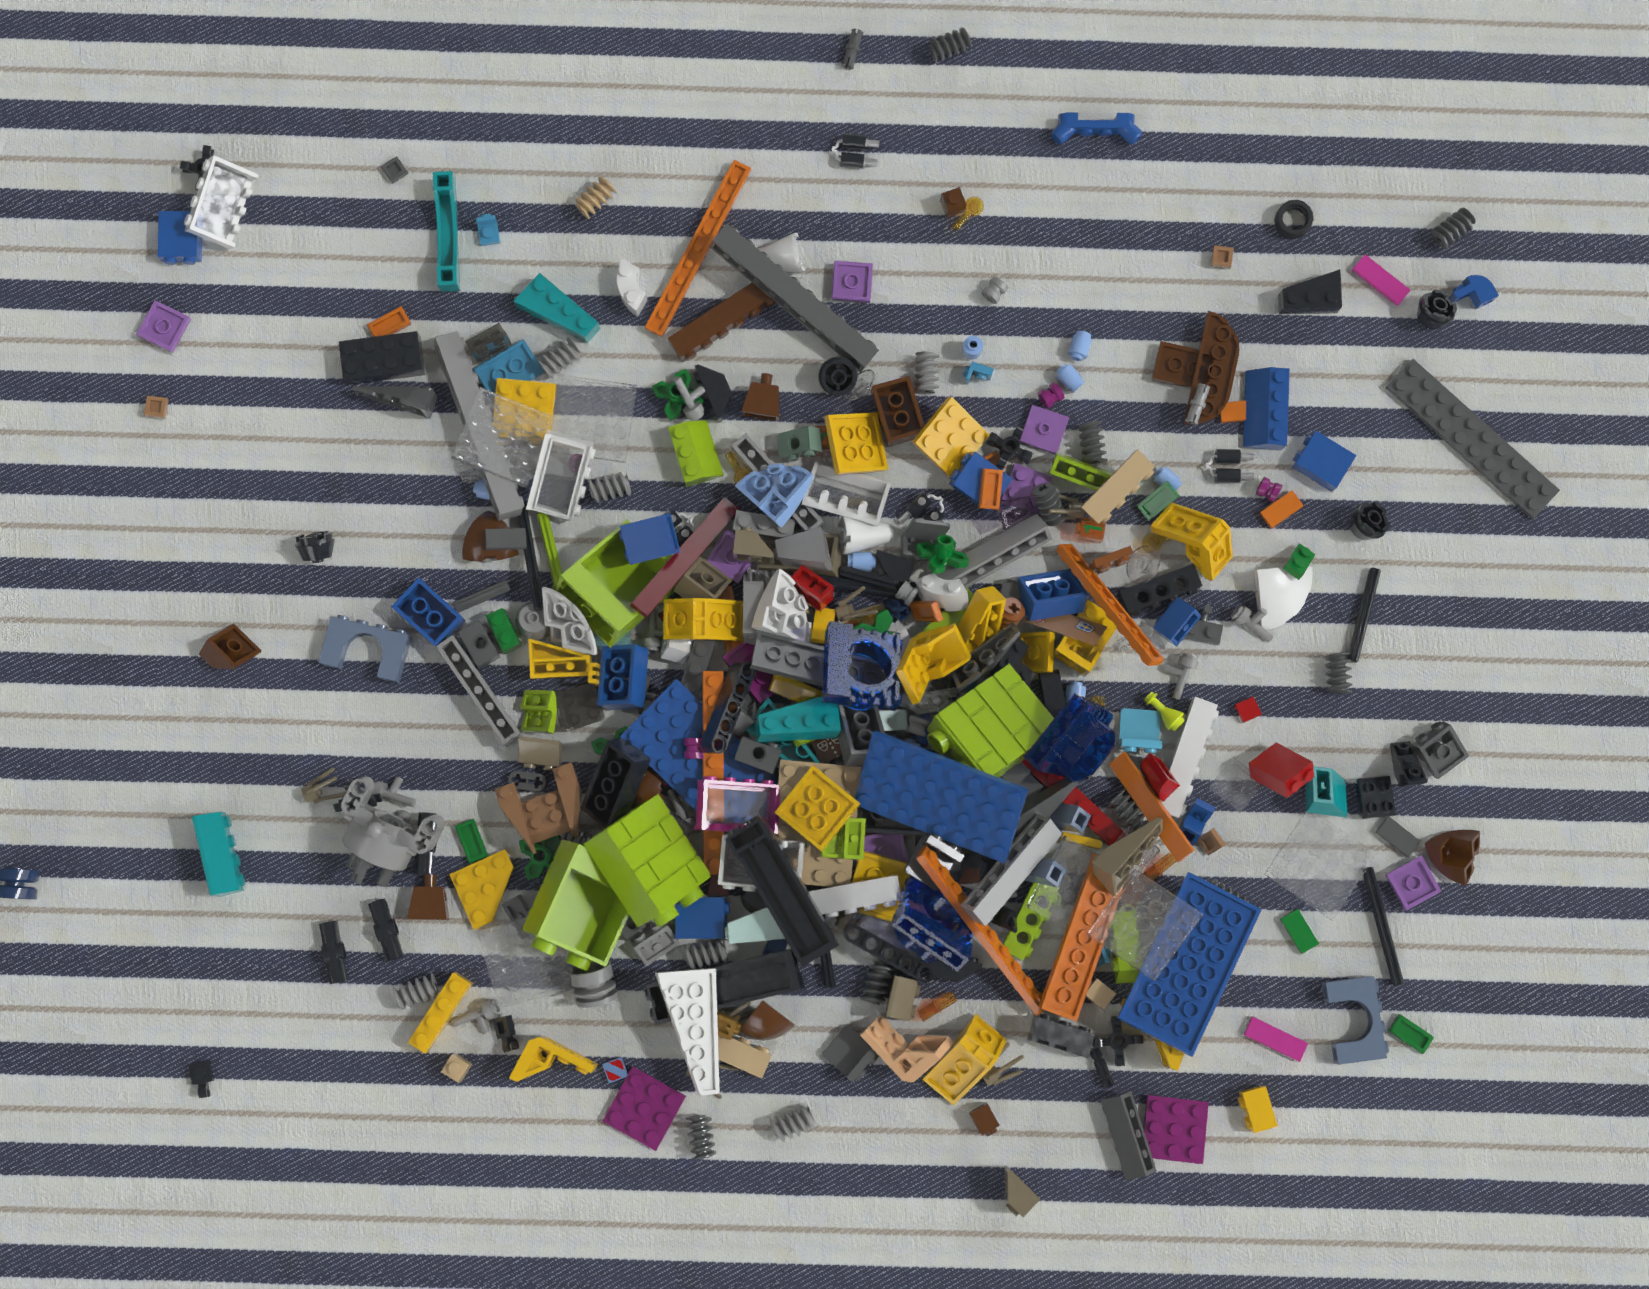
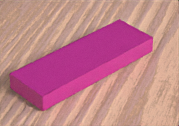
(1381, 280)
(1275, 1039)

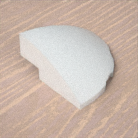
(1280, 595)
(783, 609)
(567, 623)

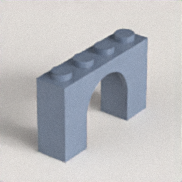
(342, 632)
(1066, 818)
(1371, 1044)

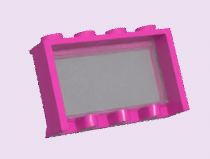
(732, 803)

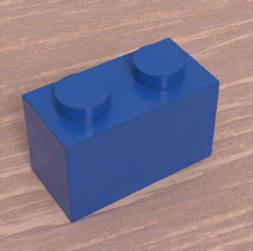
(1176, 621)

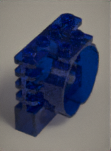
(841, 687)
(1074, 740)
(931, 926)

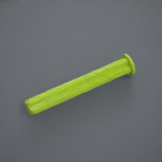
(550, 547)

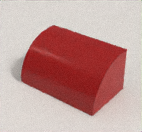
(1158, 776)

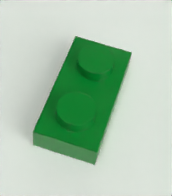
(1299, 561)

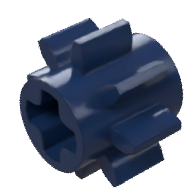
(897, 609)

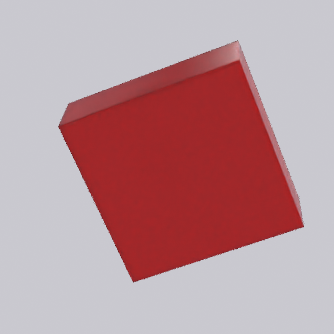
(1248, 709)

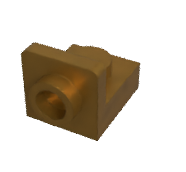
(728, 1025)

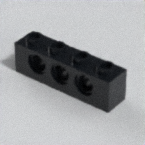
(1187, 575)

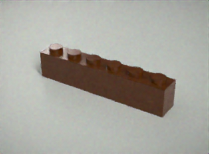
(719, 321)

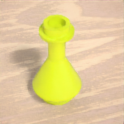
(1172, 718)

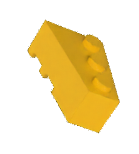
(982, 617)
(556, 662)

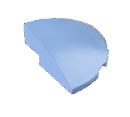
(777, 490)

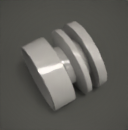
(593, 985)

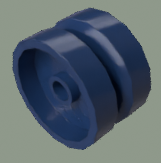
(14, 883)

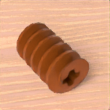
(1012, 612)

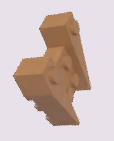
(547, 814)

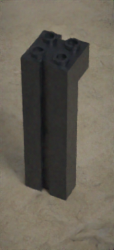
(781, 889)
(742, 982)

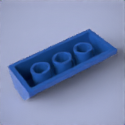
(1266, 408)

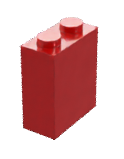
(1281, 770)

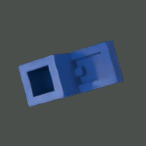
(1477, 288)
(1195, 820)

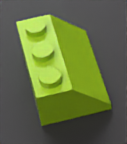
(695, 452)

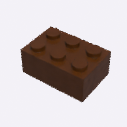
(897, 410)

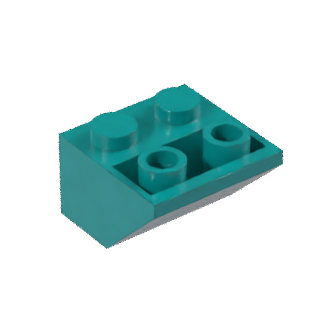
(1326, 793)

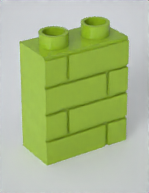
(605, 586)
(991, 724)
(649, 863)
(576, 910)

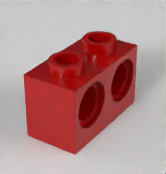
(813, 587)

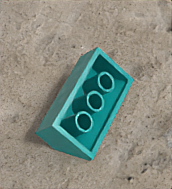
(218, 853)

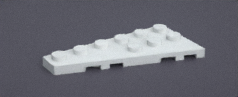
(693, 1011)

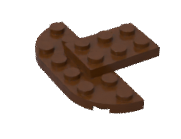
(1210, 365)

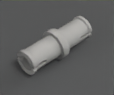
(1197, 404)

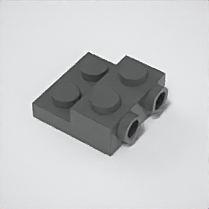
(1440, 749)

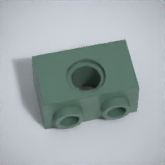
(799, 443)

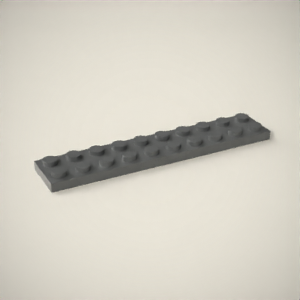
(1472, 439)
(806, 660)

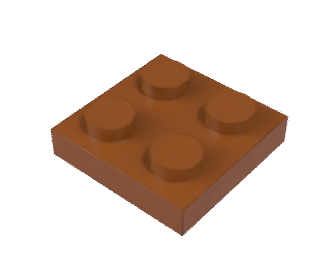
(1115, 558)

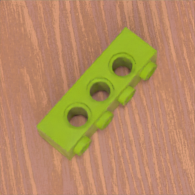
(1033, 932)

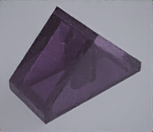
(1015, 511)

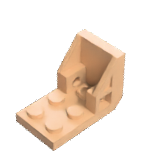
(899, 1054)

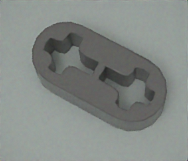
(528, 776)

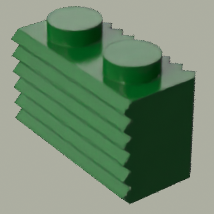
(504, 630)

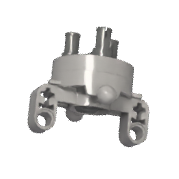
(381, 837)

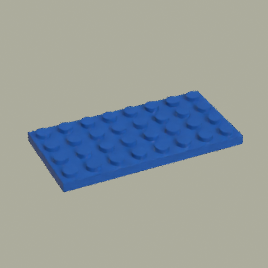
(661, 735)
(940, 796)
(1191, 984)

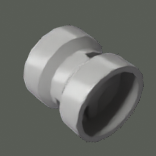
(994, 290)

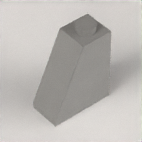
(805, 549)
(751, 596)

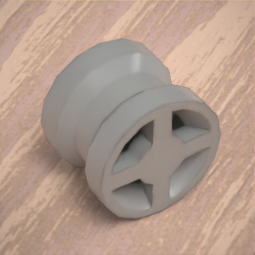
(907, 593)
(917, 726)

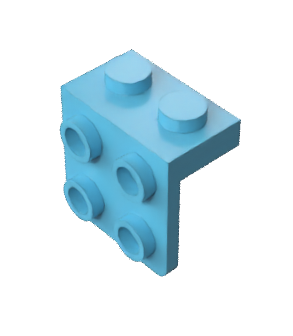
(1139, 730)

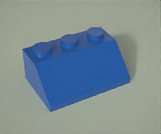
(1051, 594)

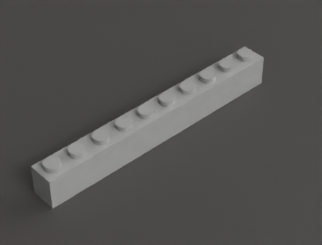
(464, 389)

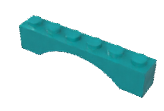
(447, 230)

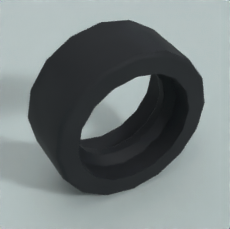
(1297, 205)

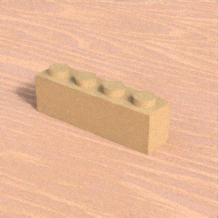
(1118, 486)
(743, 1055)

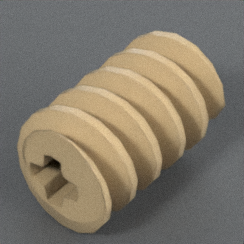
(594, 196)

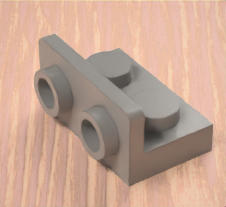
(654, 942)

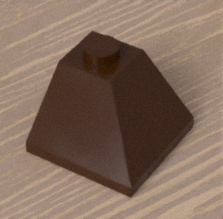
(229, 649)

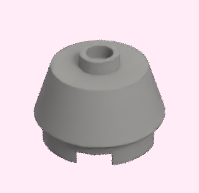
(531, 622)

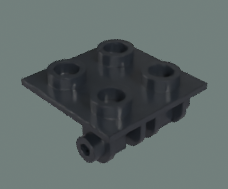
(1375, 797)

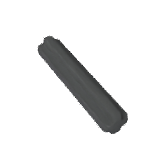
(481, 596)

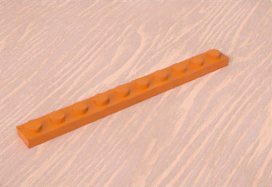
(698, 248)
(711, 766)
(986, 936)

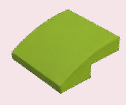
(539, 710)
(848, 841)

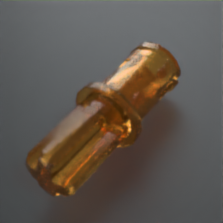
(1160, 866)
(937, 1006)

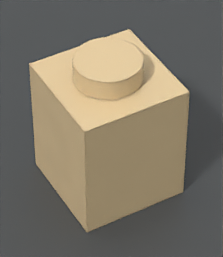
(1099, 994)
(456, 1067)

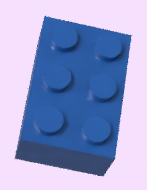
(428, 613)
(622, 677)

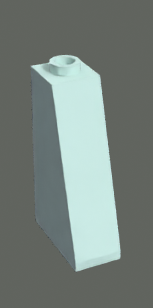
(753, 927)

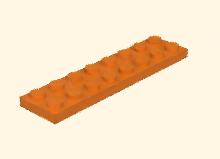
(1077, 951)

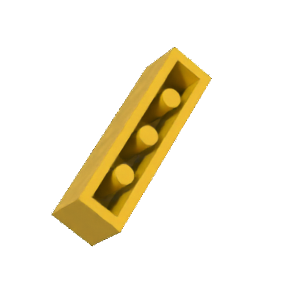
(440, 1012)

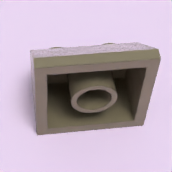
(751, 548)
(702, 581)
(540, 752)
(902, 997)
(1018, 1194)

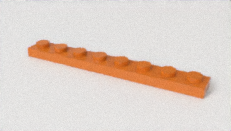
(1110, 605)

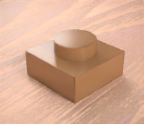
(1222, 257)
(156, 407)
(1211, 841)

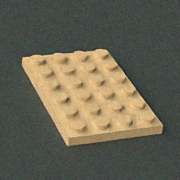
(817, 869)

